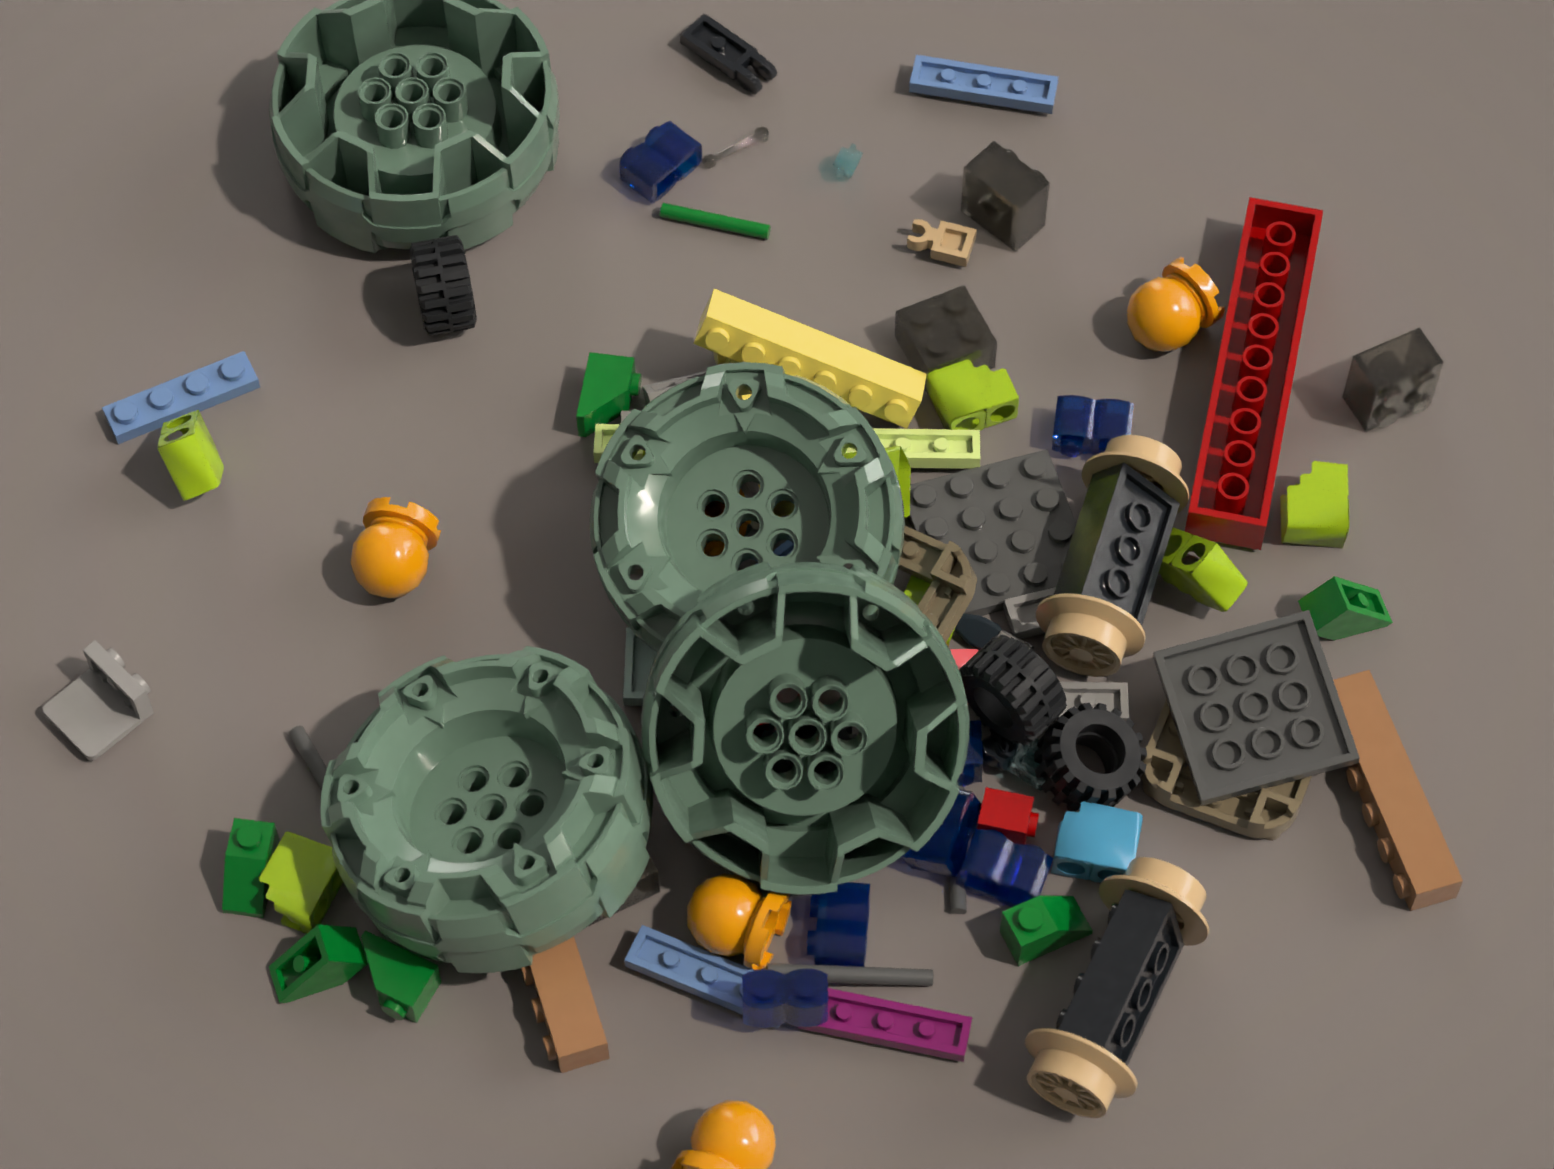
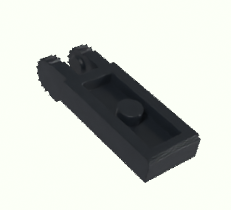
(727, 52)

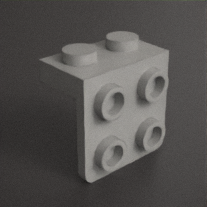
(100, 703)

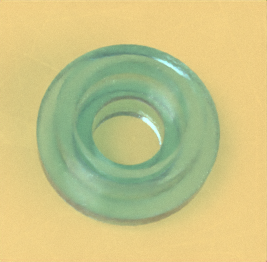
(847, 161)

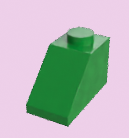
(606, 390)
(1345, 609)
(246, 857)
(1042, 926)
(318, 962)
(400, 978)

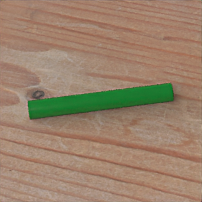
(715, 220)

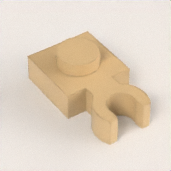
(948, 243)

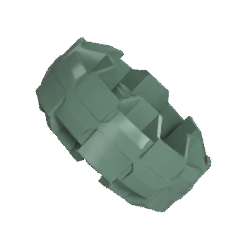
(414, 118)
(702, 450)
(808, 635)
(444, 797)

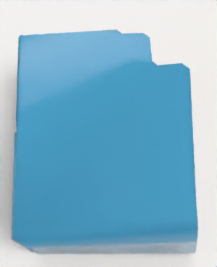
(1096, 842)

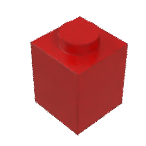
(1008, 814)

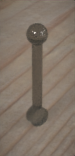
(761, 135)

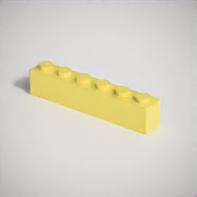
(853, 373)

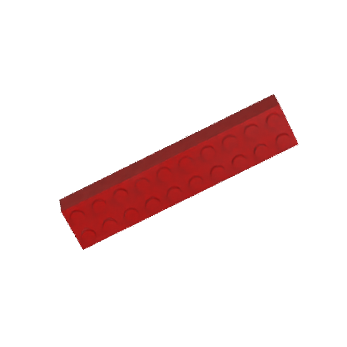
(1254, 374)

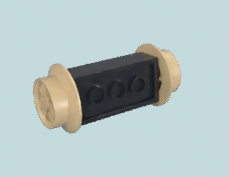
(1113, 556)
(1148, 923)

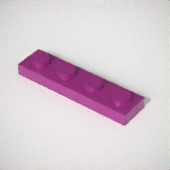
(896, 1025)

